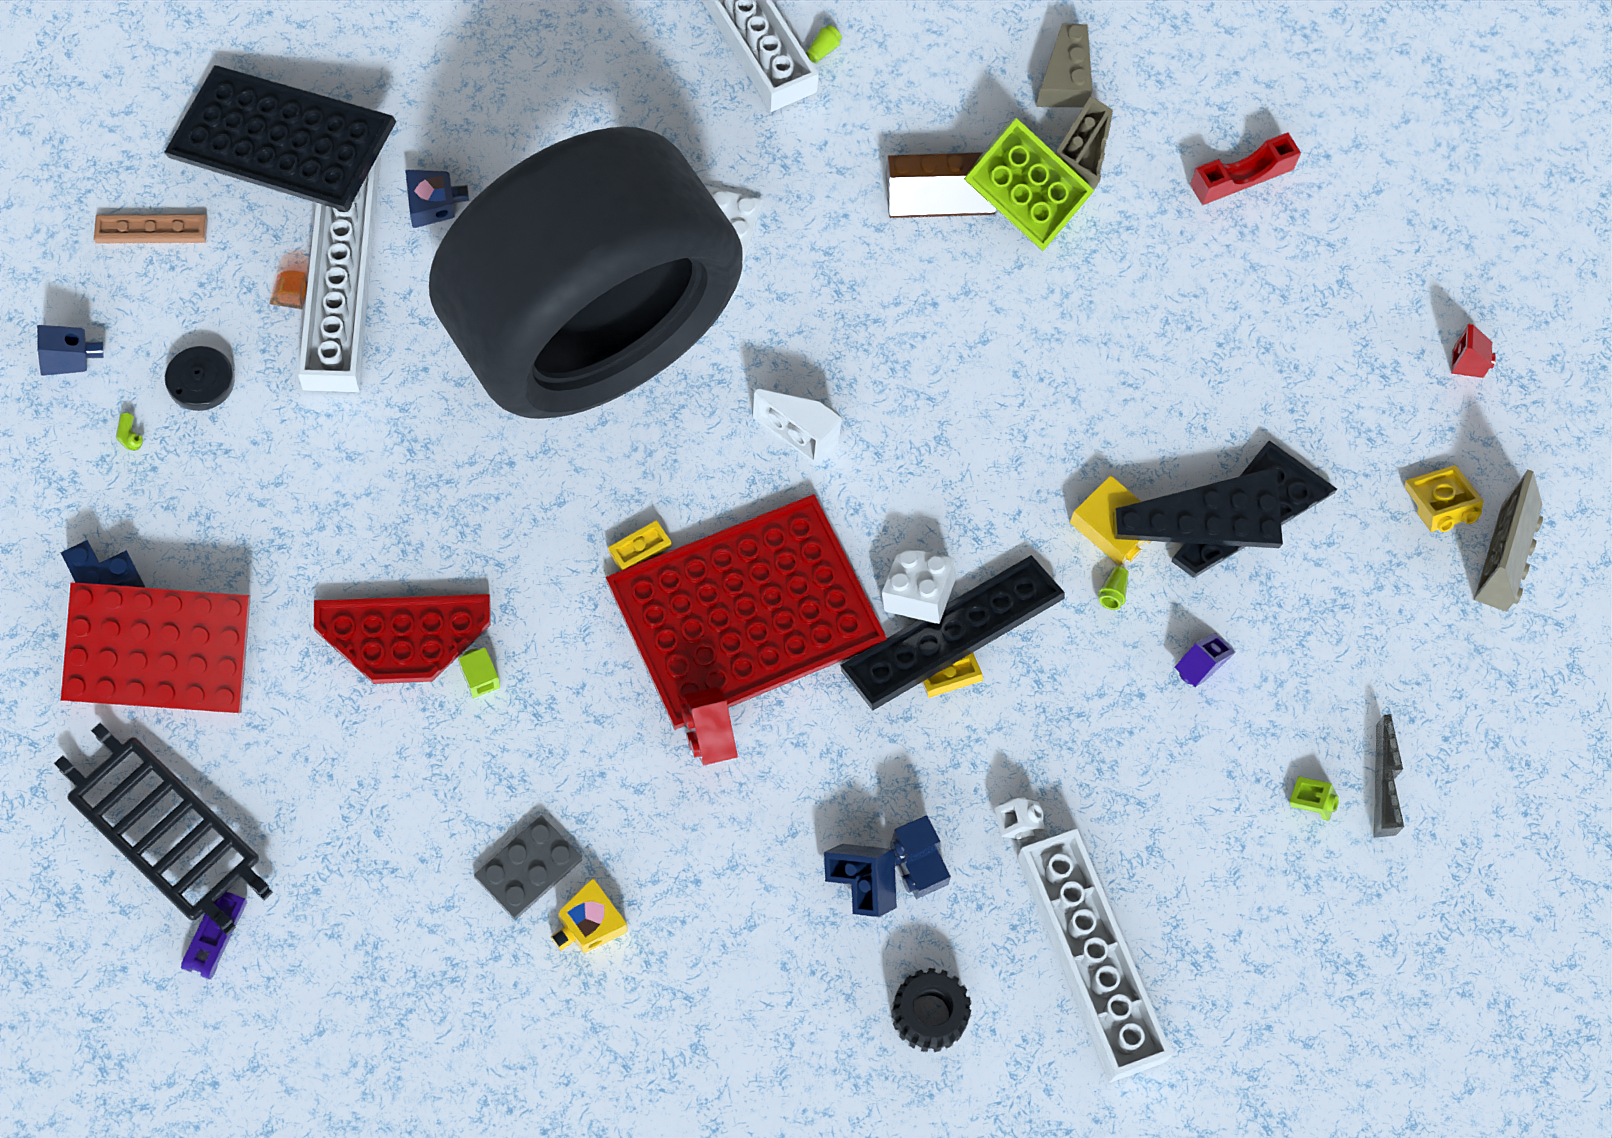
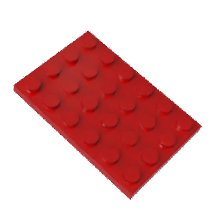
(155, 647)

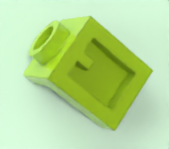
(1314, 797)

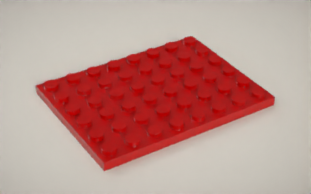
(746, 608)

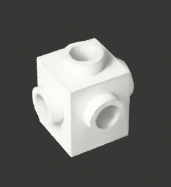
(1020, 819)

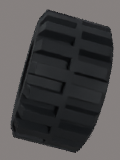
(936, 985)

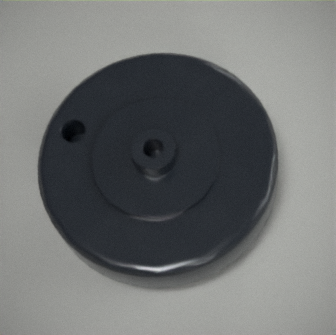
(199, 378)

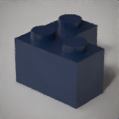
(87, 569)
(918, 857)
(868, 872)

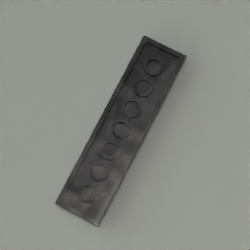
(965, 627)

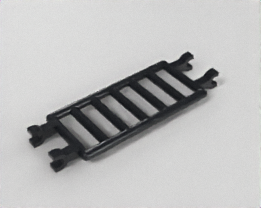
(134, 853)

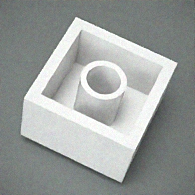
(919, 584)

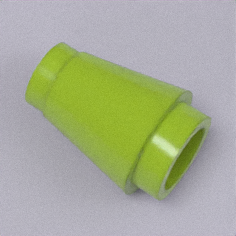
(825, 42)
(1114, 589)

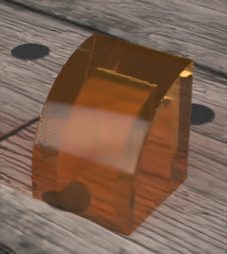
(290, 289)

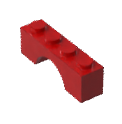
(1270, 160)

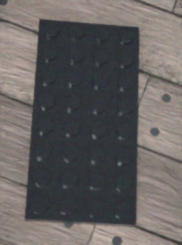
(281, 137)

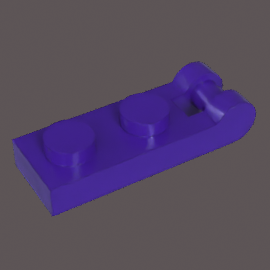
(212, 938)

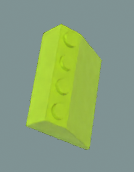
(1028, 183)

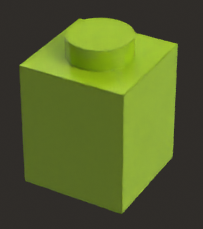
(478, 672)

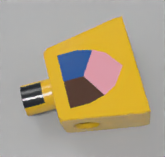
(589, 920)

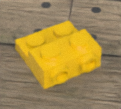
(1445, 499)

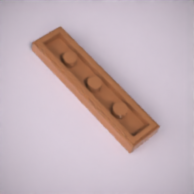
(150, 228)

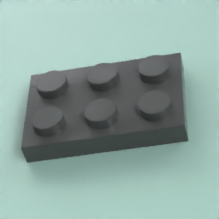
(528, 867)

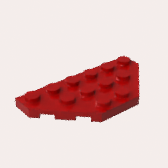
(402, 635)

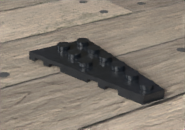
(1298, 491)
(1221, 513)

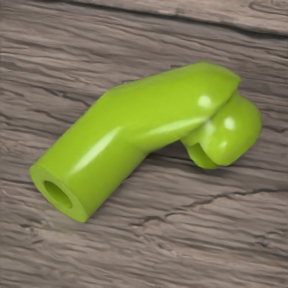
(126, 435)

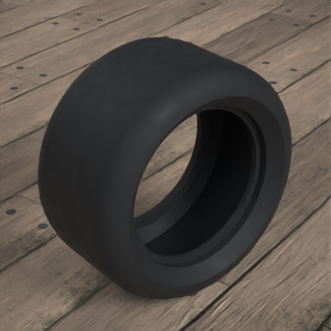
(584, 272)

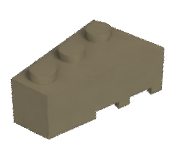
(1069, 70)
(1086, 141)

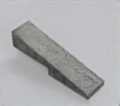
(1388, 766)

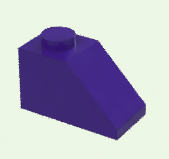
(1204, 659)

